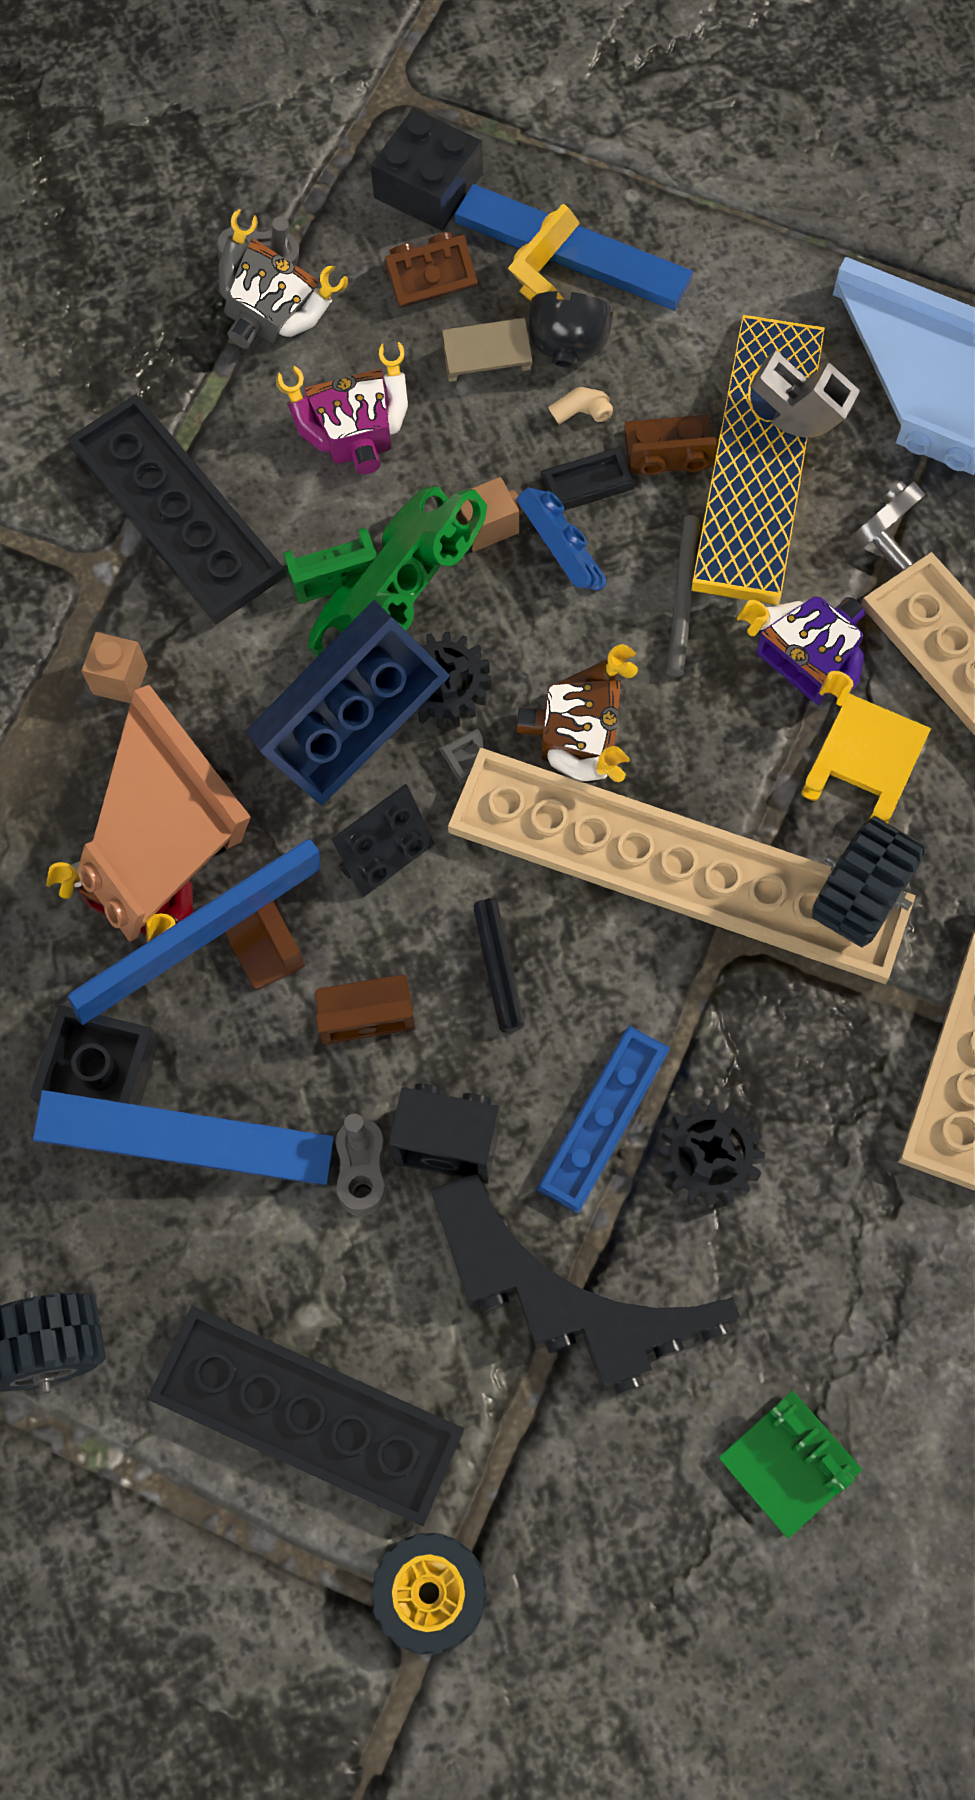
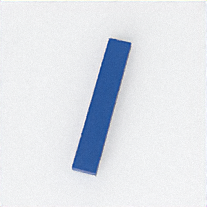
(582, 251)
(194, 931)
(182, 1138)

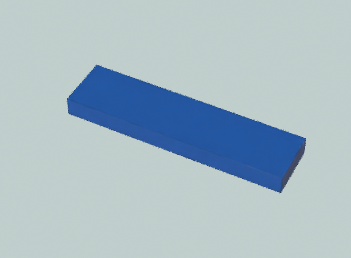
(603, 1120)

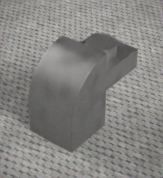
(803, 404)

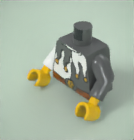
(267, 291)

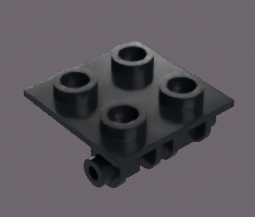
(383, 841)

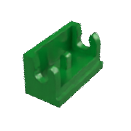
(329, 569)

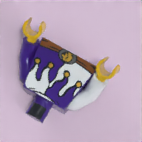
(810, 644)

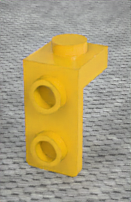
(541, 248)

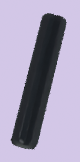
(498, 965)

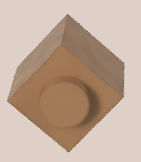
(501, 514)
(114, 667)

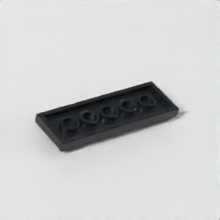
(176, 508)
(307, 1415)

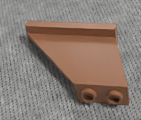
(158, 818)

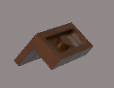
(265, 947)
(364, 1009)

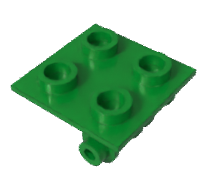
(790, 1464)

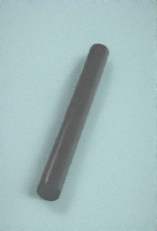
(683, 596)

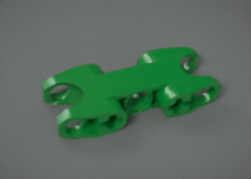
(413, 548)

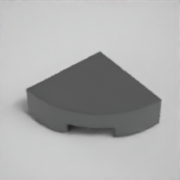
(461, 755)

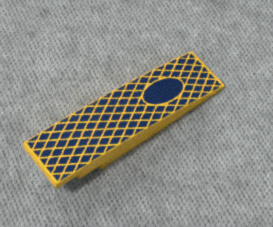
(754, 472)

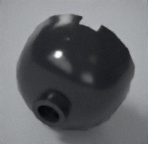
(569, 328)

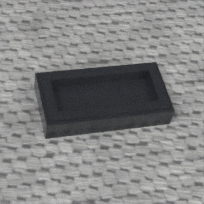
(589, 478)

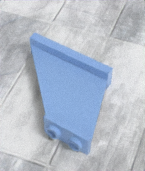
(922, 356)

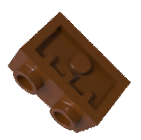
(430, 270)
(670, 444)

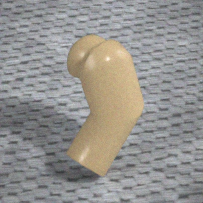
(584, 401)

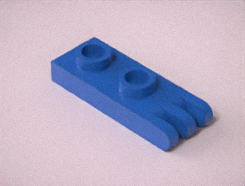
(562, 539)

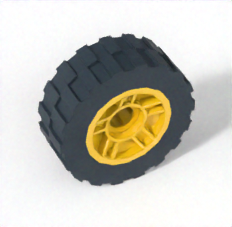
(397, 1585)

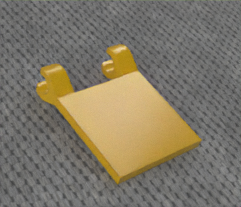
(870, 751)

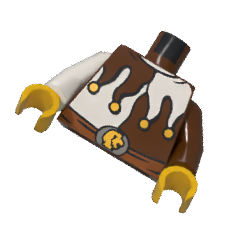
(582, 720)

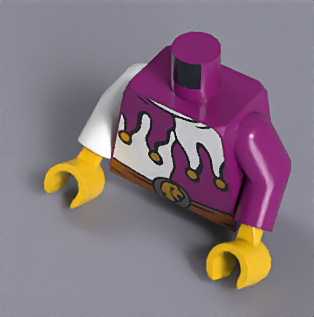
(351, 414)

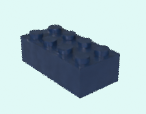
(346, 703)

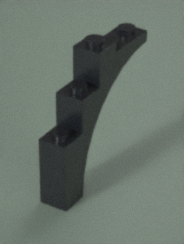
(555, 1310)

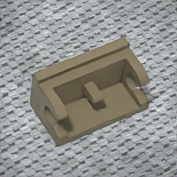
(486, 347)

